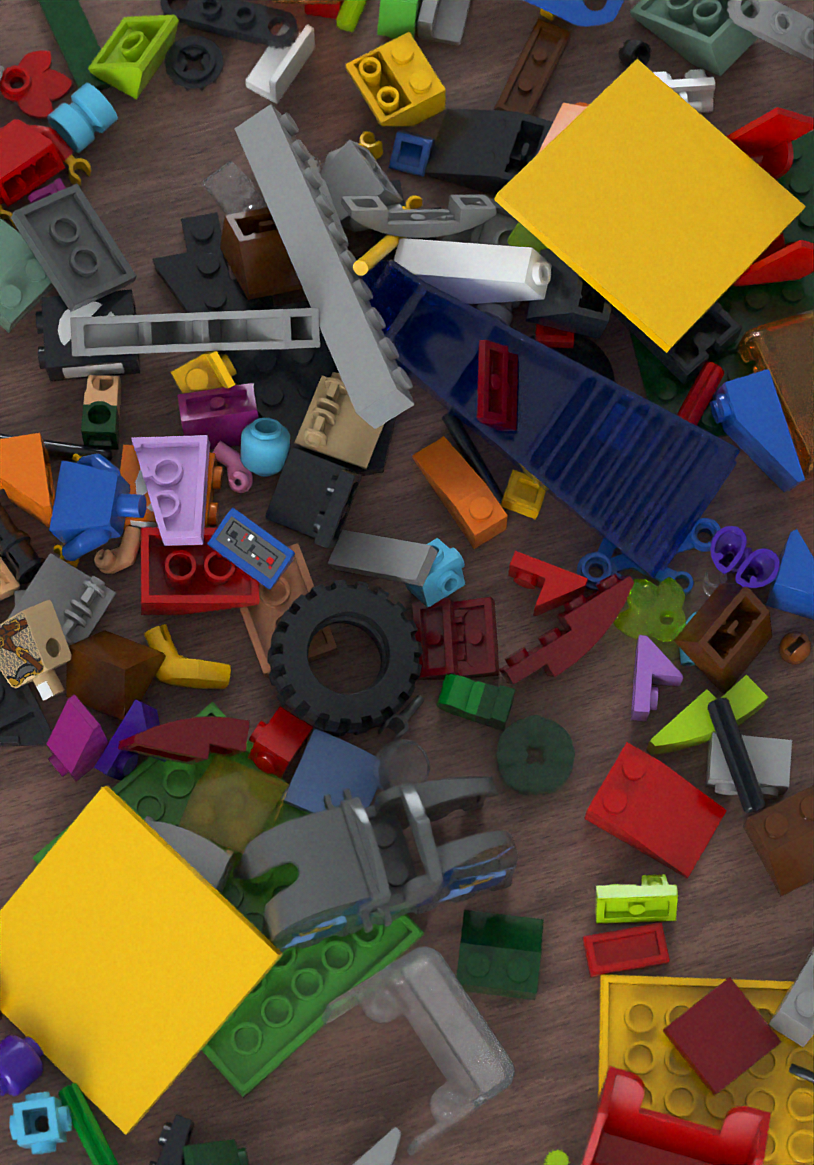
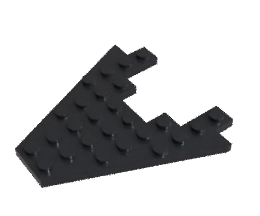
(280, 377)

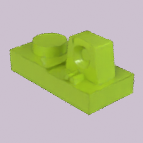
(631, 903)

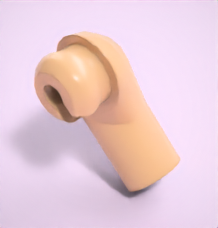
(121, 557)

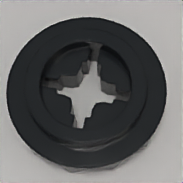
(194, 48)

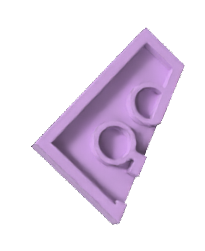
(177, 484)

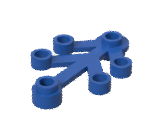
(609, 566)

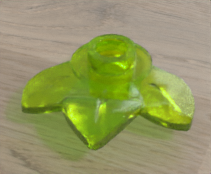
(648, 606)

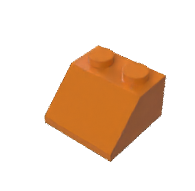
(28, 475)

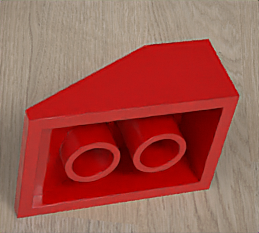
(190, 578)
(655, 810)

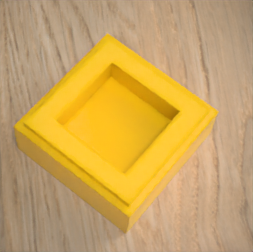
(523, 495)

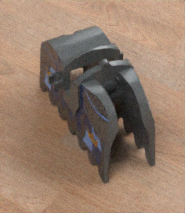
(360, 867)

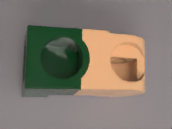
(101, 411)

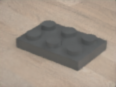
(73, 247)

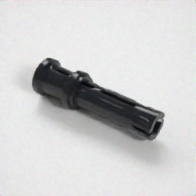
(17, 549)

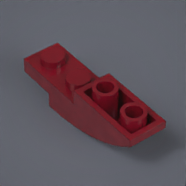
(583, 624)

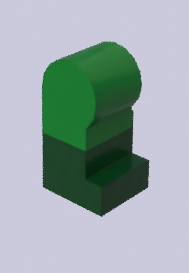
(476, 701)

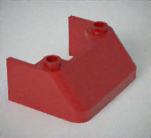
(770, 146)

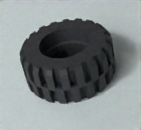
(372, 614)

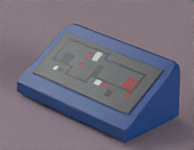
(251, 548)

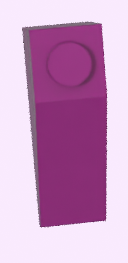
(76, 740)

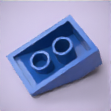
(757, 424)

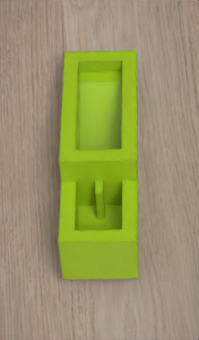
(694, 723)

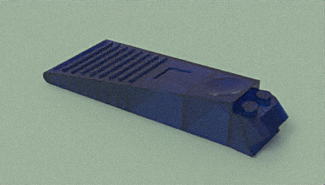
(582, 438)

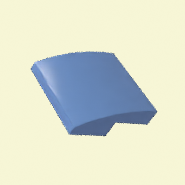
(329, 768)

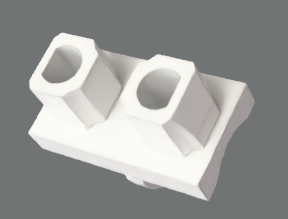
(694, 89)

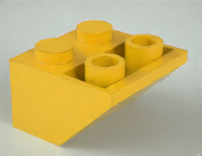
(398, 83)

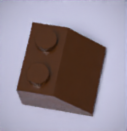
(786, 840)

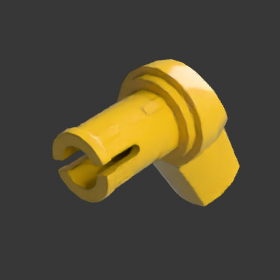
(182, 670)

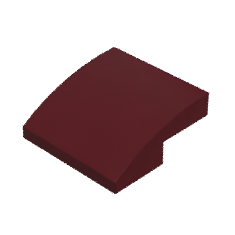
(497, 386)
(457, 638)
(721, 1036)

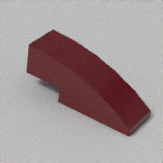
(191, 739)

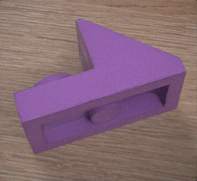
(650, 668)

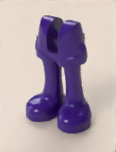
(733, 556)

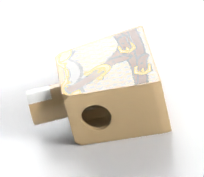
(32, 649)

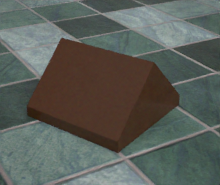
(110, 672)

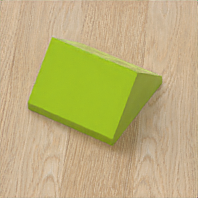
(135, 52)

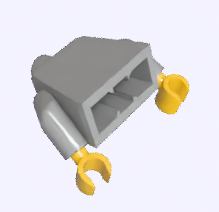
(355, 172)

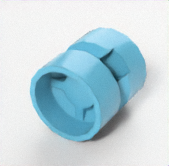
(83, 117)

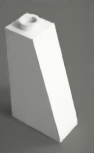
(477, 271)

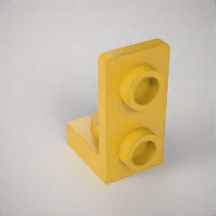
(205, 373)

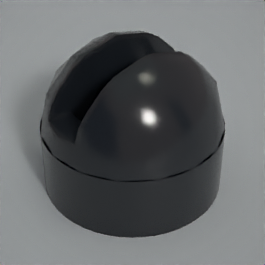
(634, 47)

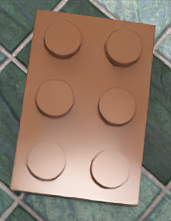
(263, 618)

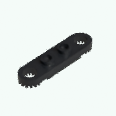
(236, 20)

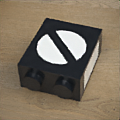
(57, 348)

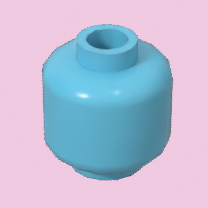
(264, 446)

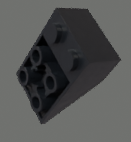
(485, 147)

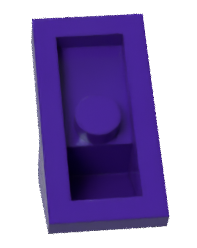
(119, 762)

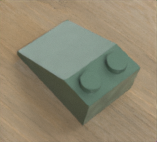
(697, 30)
(21, 278)

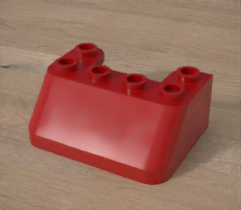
(639, 1136)

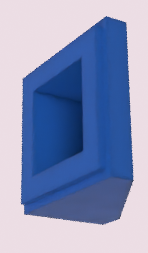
(411, 152)

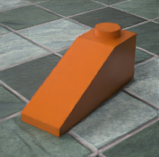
(462, 492)

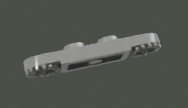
(777, 26)

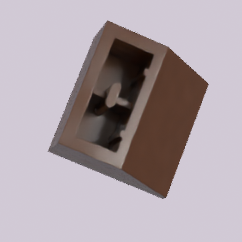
(257, 254)
(726, 634)

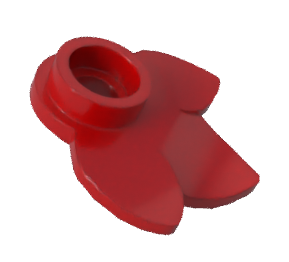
(40, 84)

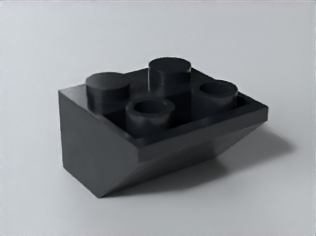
(569, 302)

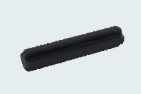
(736, 755)

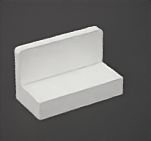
(280, 66)

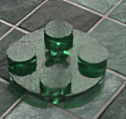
(535, 778)

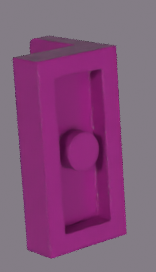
(218, 413)

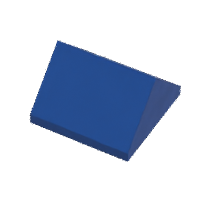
(794, 585)

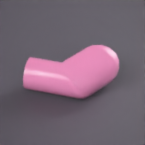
(239, 477)

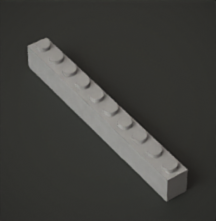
(325, 267)

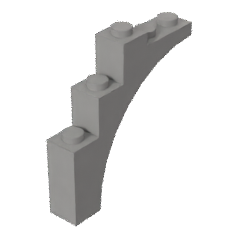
(195, 332)

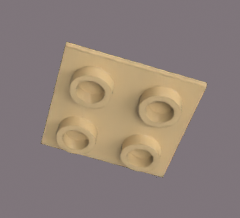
(335, 427)

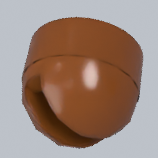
(800, 653)

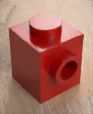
(278, 742)

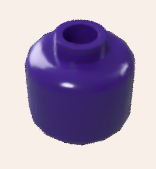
(19, 1064)

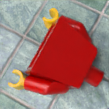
(30, 158)

